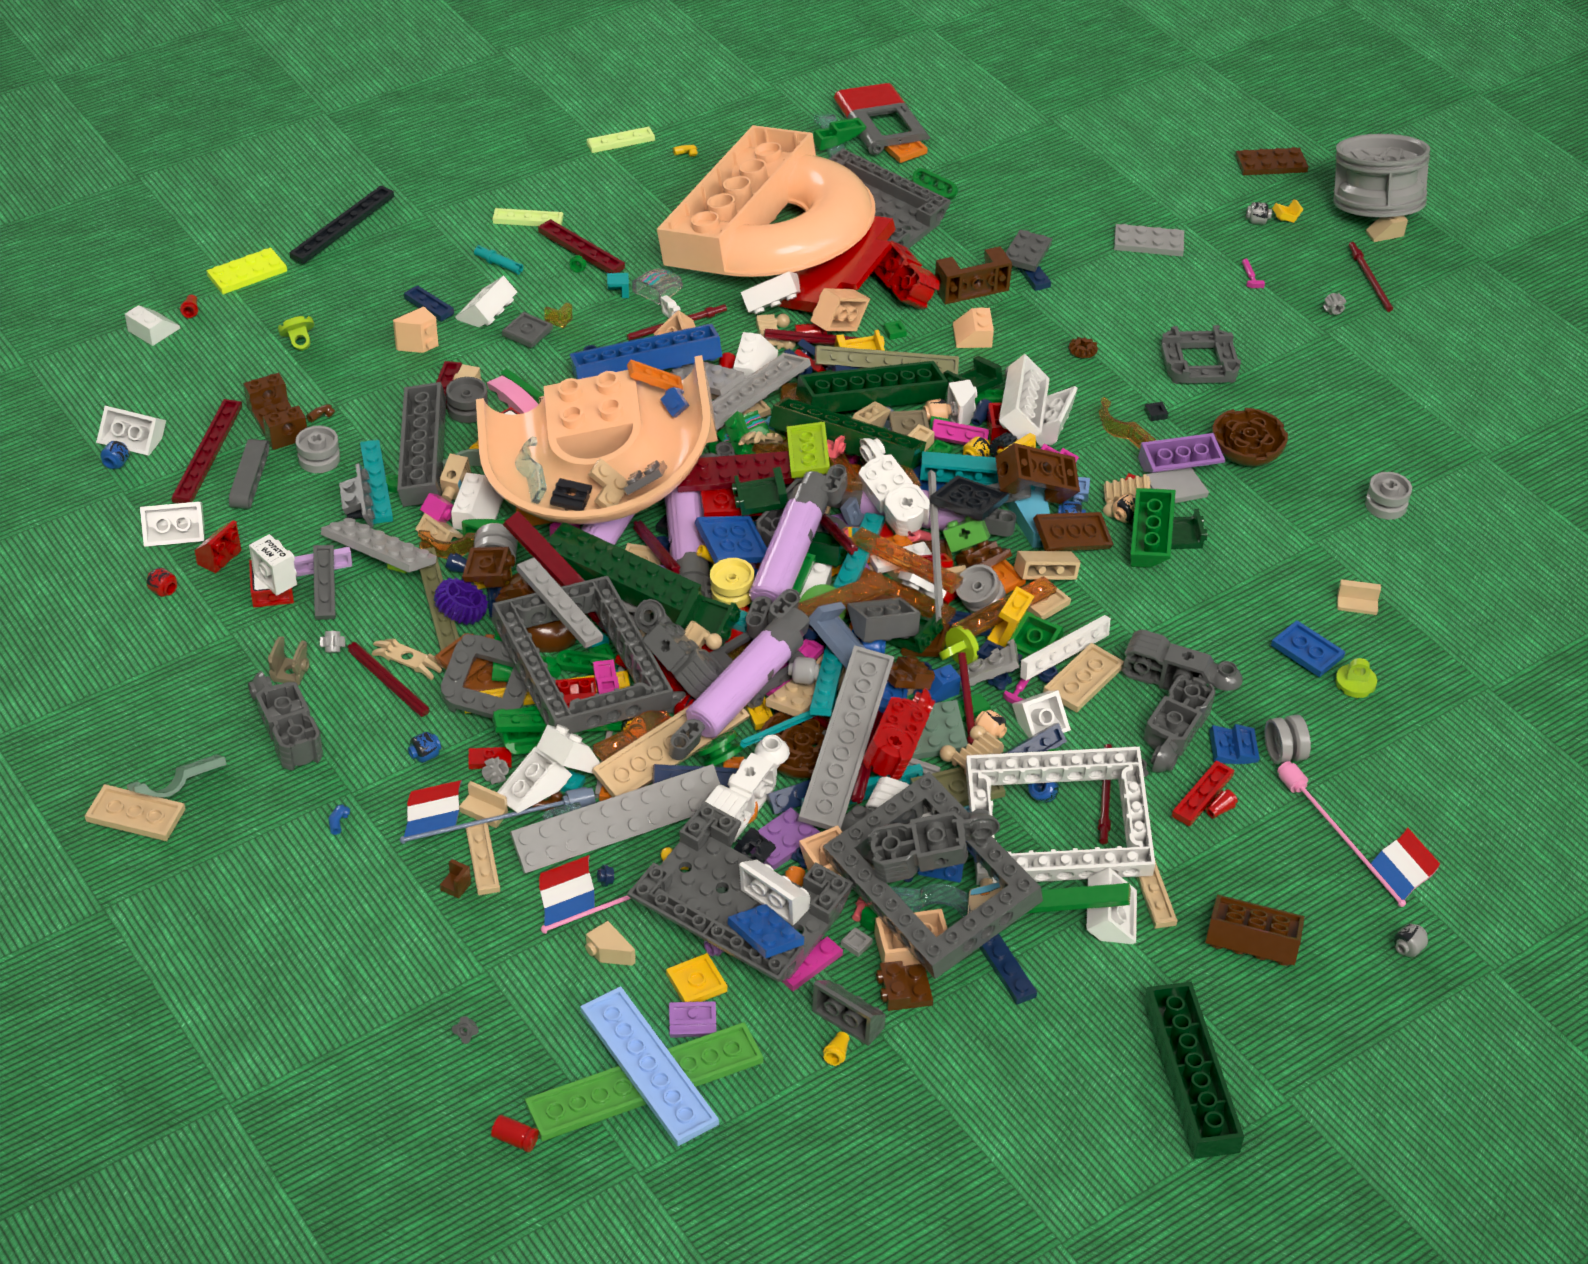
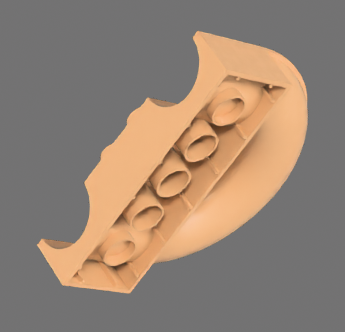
(729, 213)
(594, 420)

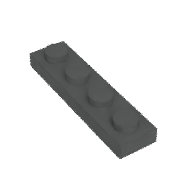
(324, 582)

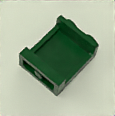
(983, 375)
(760, 494)
(1189, 532)
(710, 614)
(927, 632)

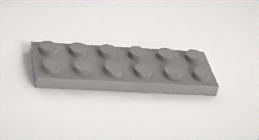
(378, 545)

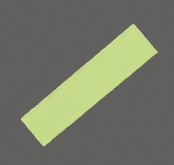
(620, 139)
(525, 217)

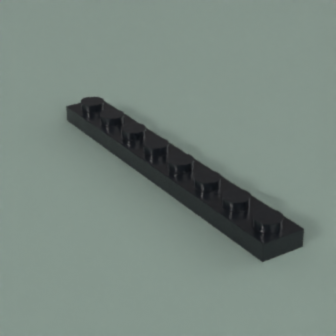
(341, 224)

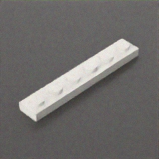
(1065, 647)

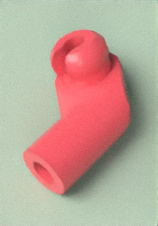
(919, 535)

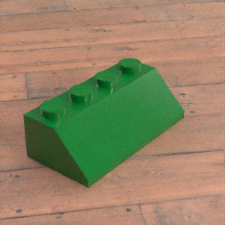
(1152, 527)

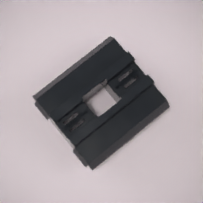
(577, 502)
(755, 839)

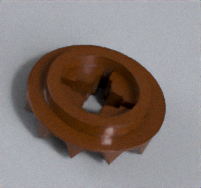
(1078, 345)

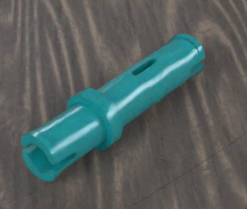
(492, 257)

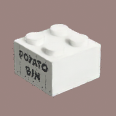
(273, 564)

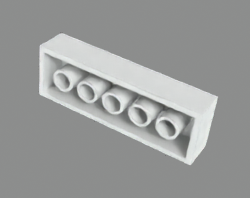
(1024, 398)

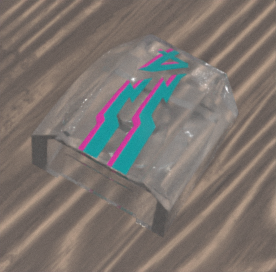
(657, 284)

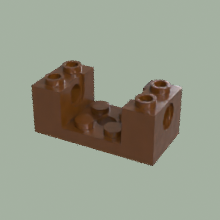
(959, 284)
(272, 411)
(1025, 466)

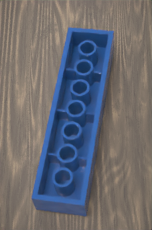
(657, 351)

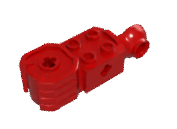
(906, 277)
(898, 734)

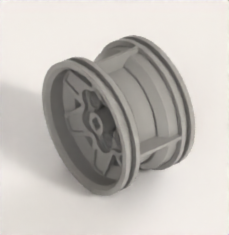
(1381, 175)

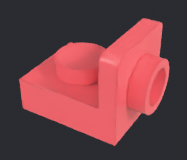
(837, 448)

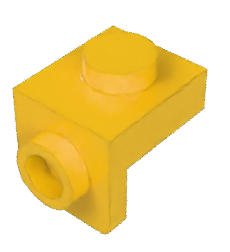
(1288, 213)

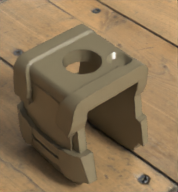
(279, 663)

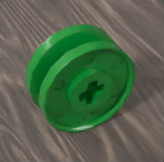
(720, 749)

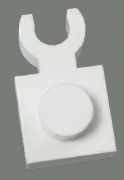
(669, 306)

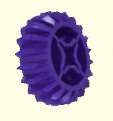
(460, 601)

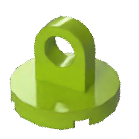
(296, 328)
(959, 641)
(1356, 678)

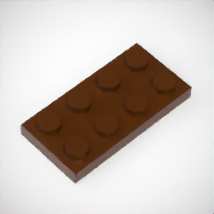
(1271, 161)
(1073, 531)

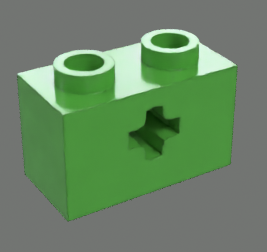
(958, 540)

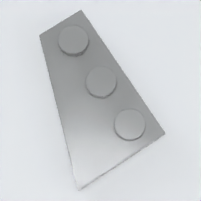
(997, 663)

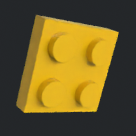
(697, 979)

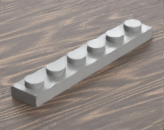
(559, 602)

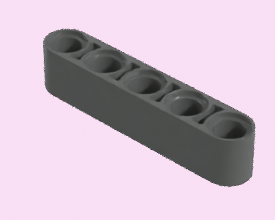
(249, 473)

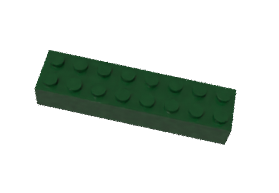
(884, 384)
(903, 448)
(629, 573)
(1193, 1070)

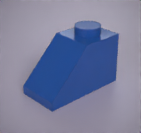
(945, 684)

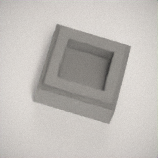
(856, 942)

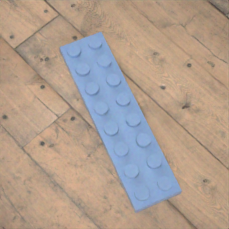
(649, 1066)

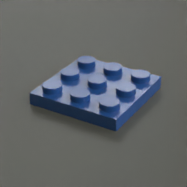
(731, 538)

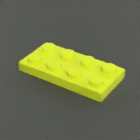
(246, 270)

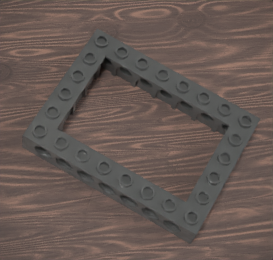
(598, 595)
(939, 953)

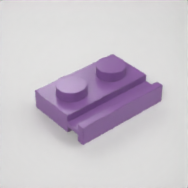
(692, 1019)

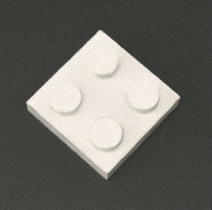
(915, 582)

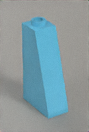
(1025, 512)

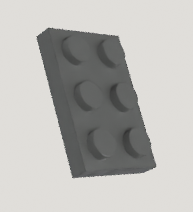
(1028, 250)
(640, 479)

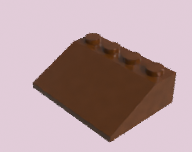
(1255, 930)

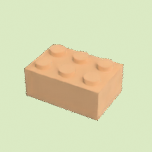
(840, 309)
(891, 947)

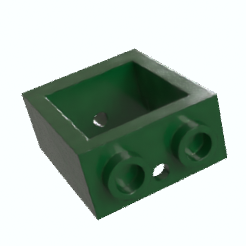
(827, 549)

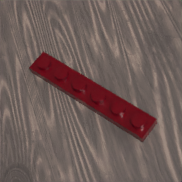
(581, 247)

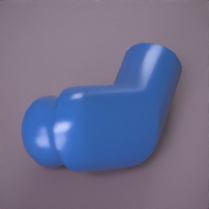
(334, 819)

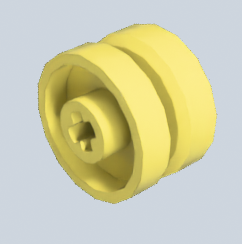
(732, 581)

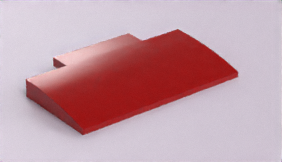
(845, 270)

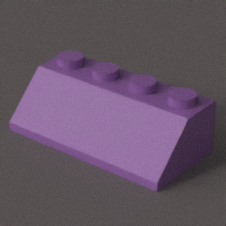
(1180, 453)

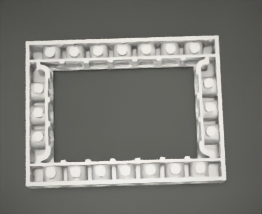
(1068, 766)

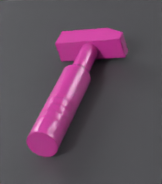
(1253, 283)
(1013, 698)

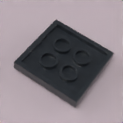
(969, 498)

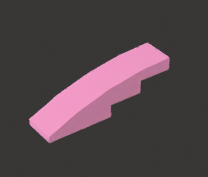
(512, 394)

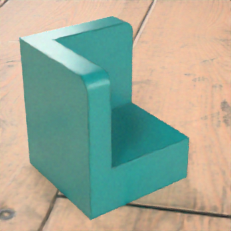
(619, 281)

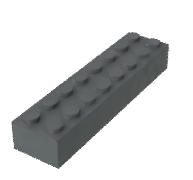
(421, 443)

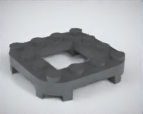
(1218, 339)
(472, 701)

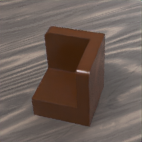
(457, 880)

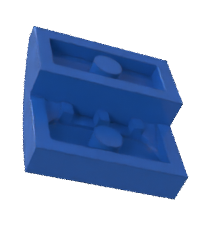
(1234, 744)

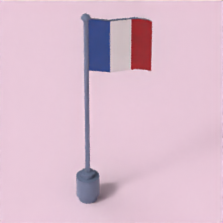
(437, 809)

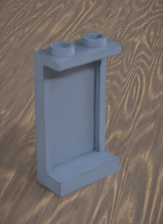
(834, 631)

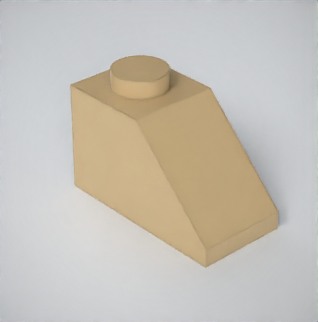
(1387, 228)
(609, 946)

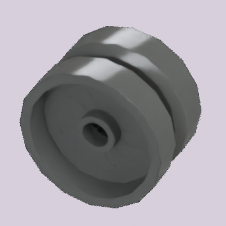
(462, 397)

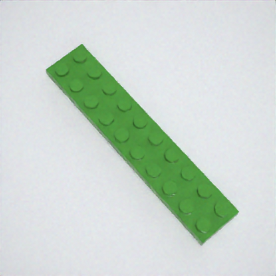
(613, 1093)

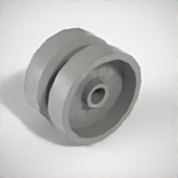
(318, 449)
(1388, 495)
(495, 536)
(980, 587)
(1287, 739)

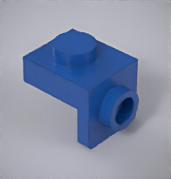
(674, 401)

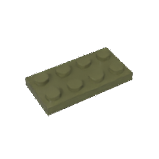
(956, 783)

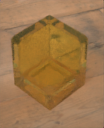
(559, 317)

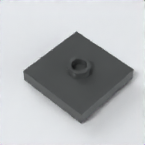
(527, 329)

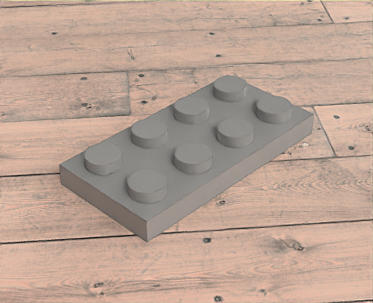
(1149, 240)
(719, 378)

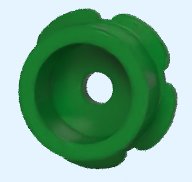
(574, 266)

